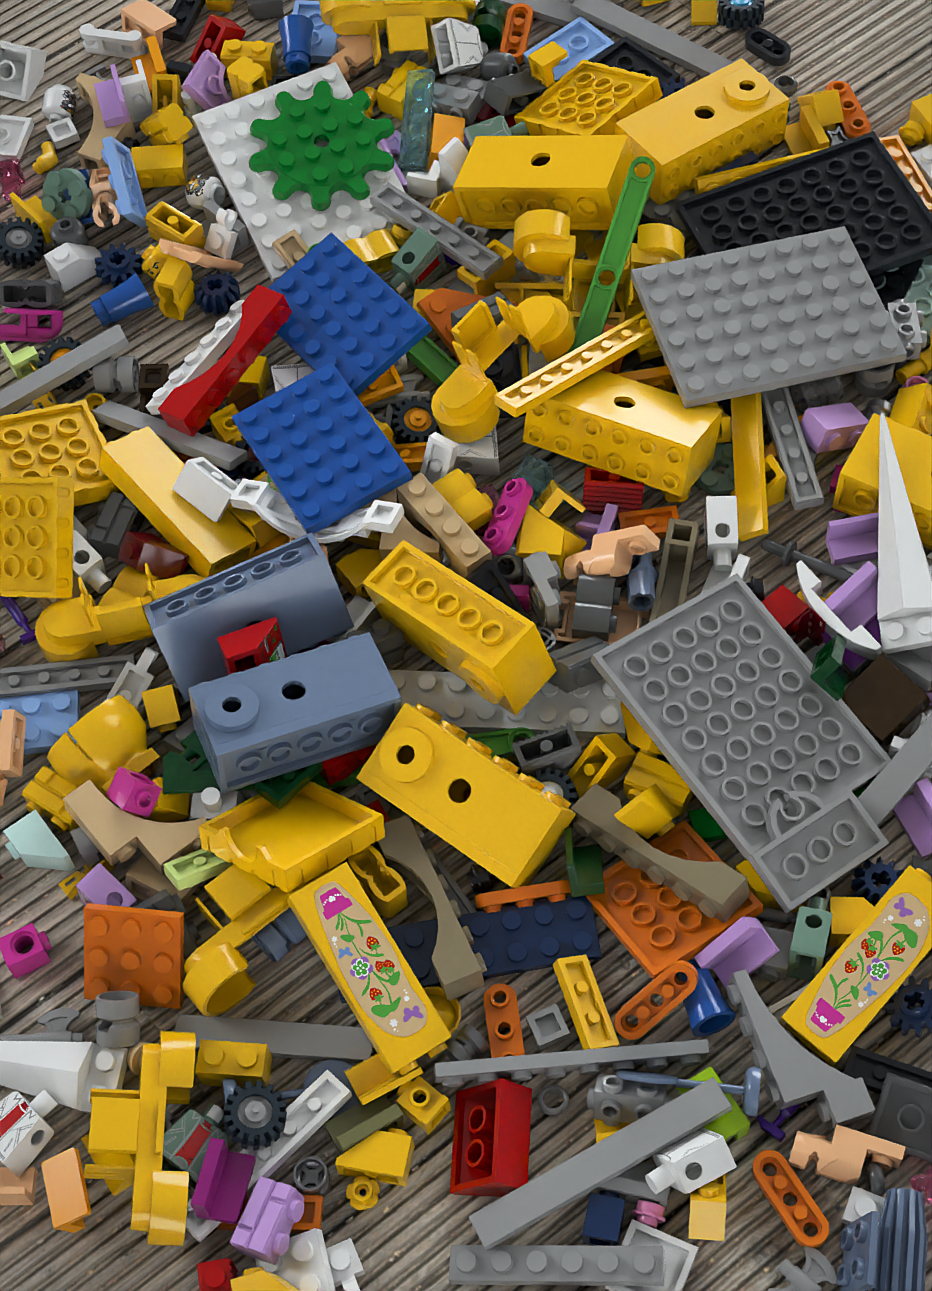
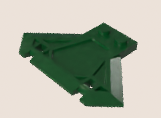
(184, 777)

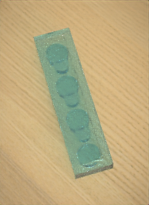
(416, 120)

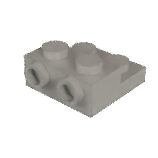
(459, 97)
(544, 590)

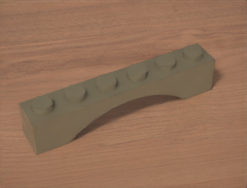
(675, 566)
(709, 885)
(453, 959)

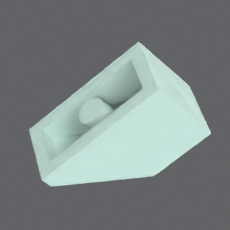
(36, 844)

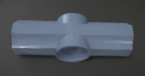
(641, 582)

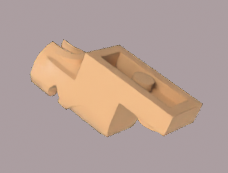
(353, 54)
(103, 197)
(611, 553)
(11, 747)
(845, 1154)

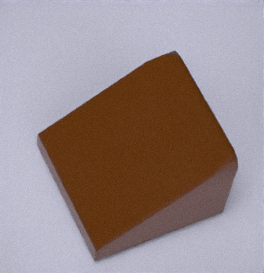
(243, 396)

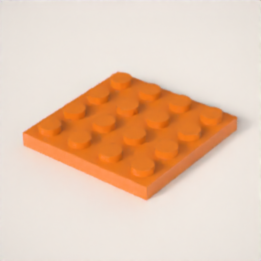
(651, 918)

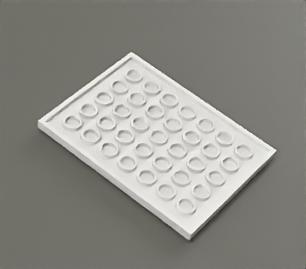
(230, 146)

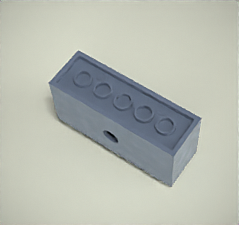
(281, 583)
(294, 711)

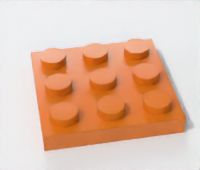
(134, 953)

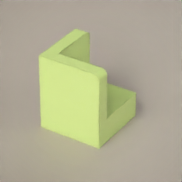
(20, 360)

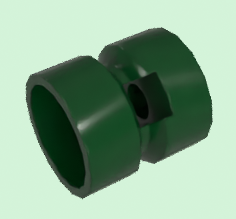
(490, 21)

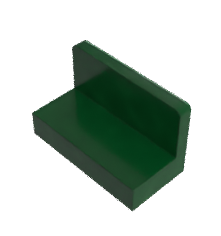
(827, 669)
(584, 867)

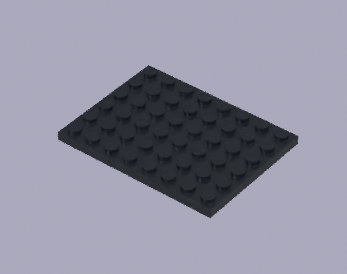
(832, 188)

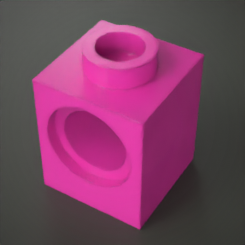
(133, 792)
(13, 944)

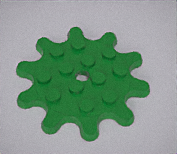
(326, 169)

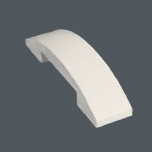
(858, 640)

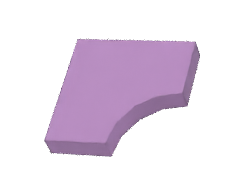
(206, 82)

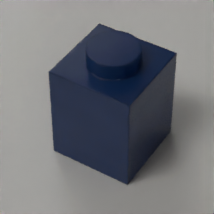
(603, 1219)

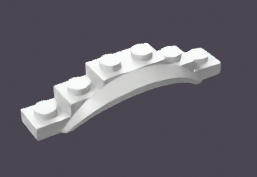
(274, 510)

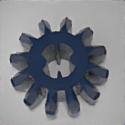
(216, 292)
(870, 876)

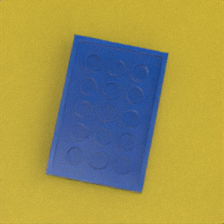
(346, 315)
(321, 448)

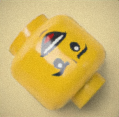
(154, 260)

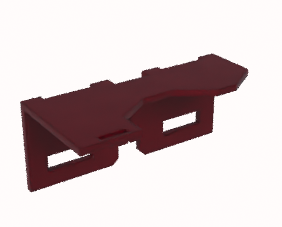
(815, 628)

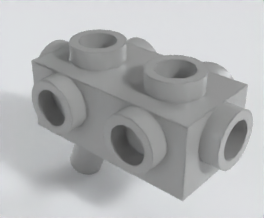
(907, 323)
(624, 1100)

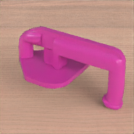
(29, 325)

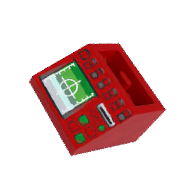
(252, 646)

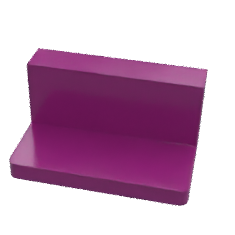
(222, 1183)

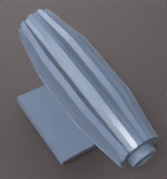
(890, 1253)

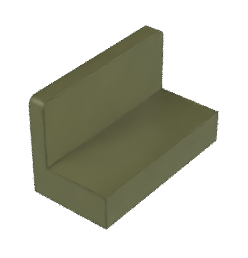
(362, 1121)

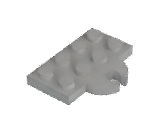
(814, 845)

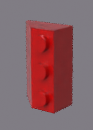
(491, 1139)

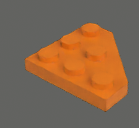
(438, 309)

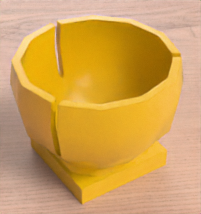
(106, 739)

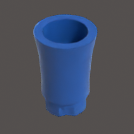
(296, 42)
(122, 301)
(706, 1006)

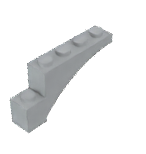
(790, 1069)

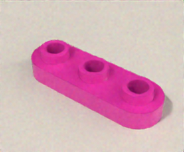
(508, 516)

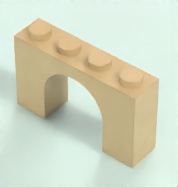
(434, 516)

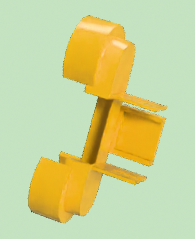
(405, 21)
(546, 247)
(466, 399)
(75, 625)
(217, 968)
(135, 1125)

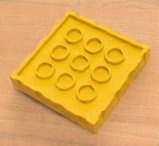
(589, 101)
(56, 444)
(36, 537)
(295, 841)

